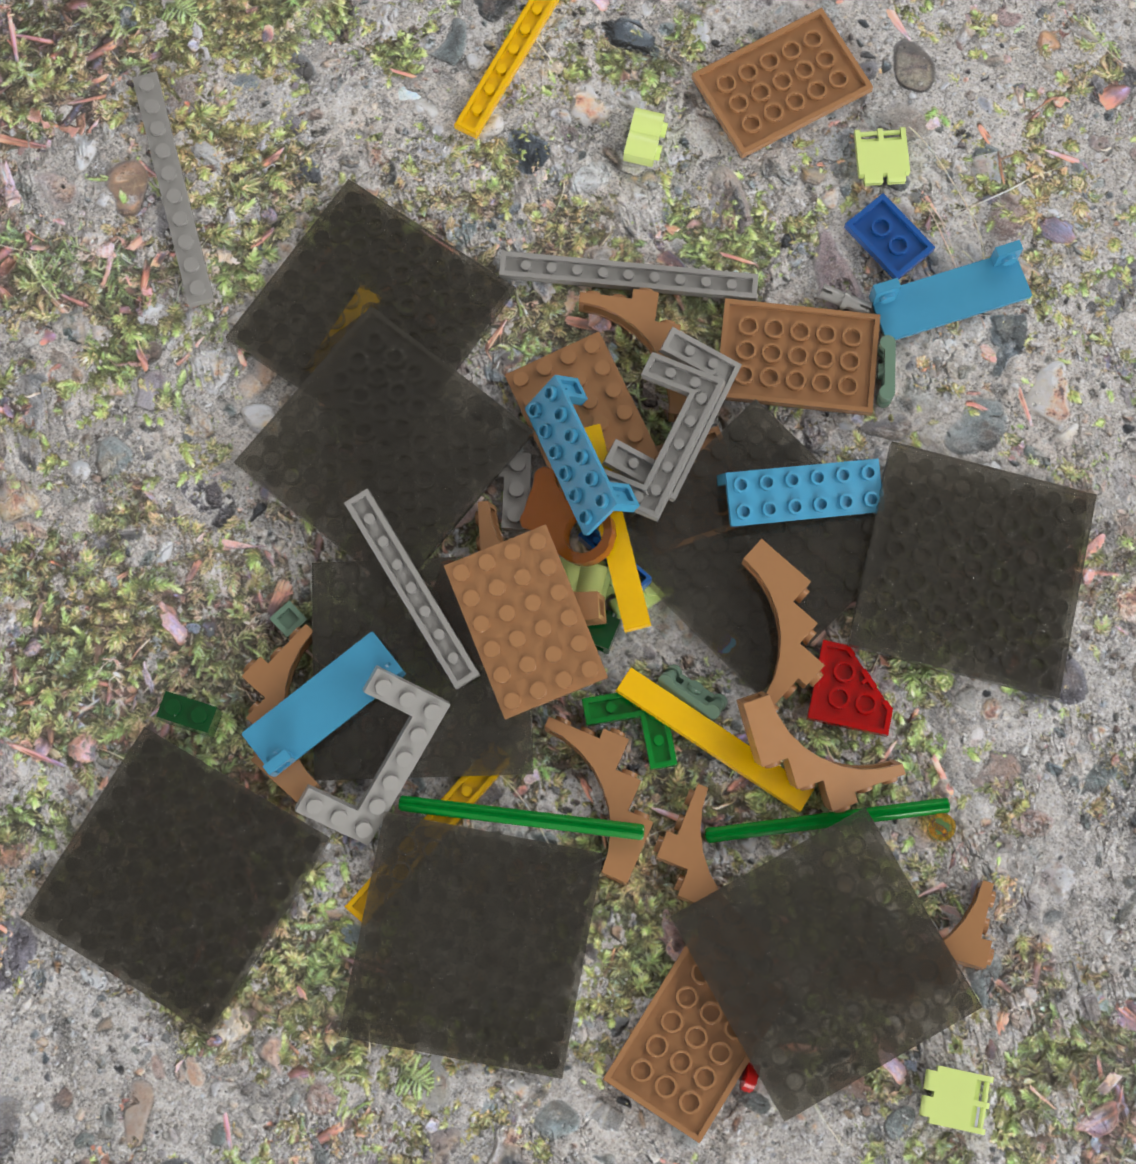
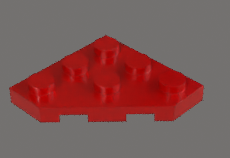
(847, 693)

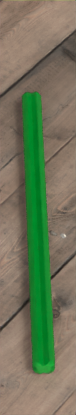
(521, 817)
(823, 820)

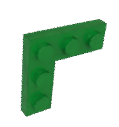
(616, 708)

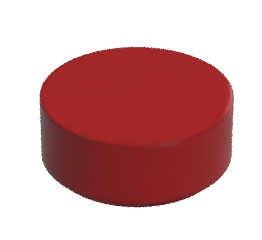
(748, 1079)

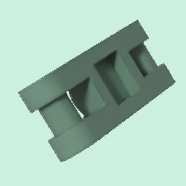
(886, 370)
(692, 692)

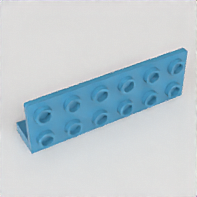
(951, 294)
(573, 456)
(802, 492)
(318, 706)

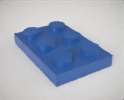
(889, 237)

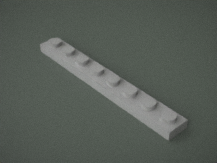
(412, 589)

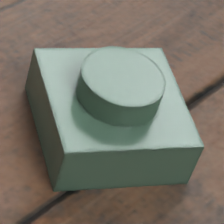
(288, 619)

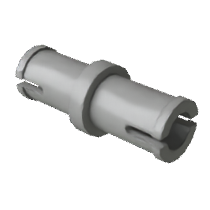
(844, 299)

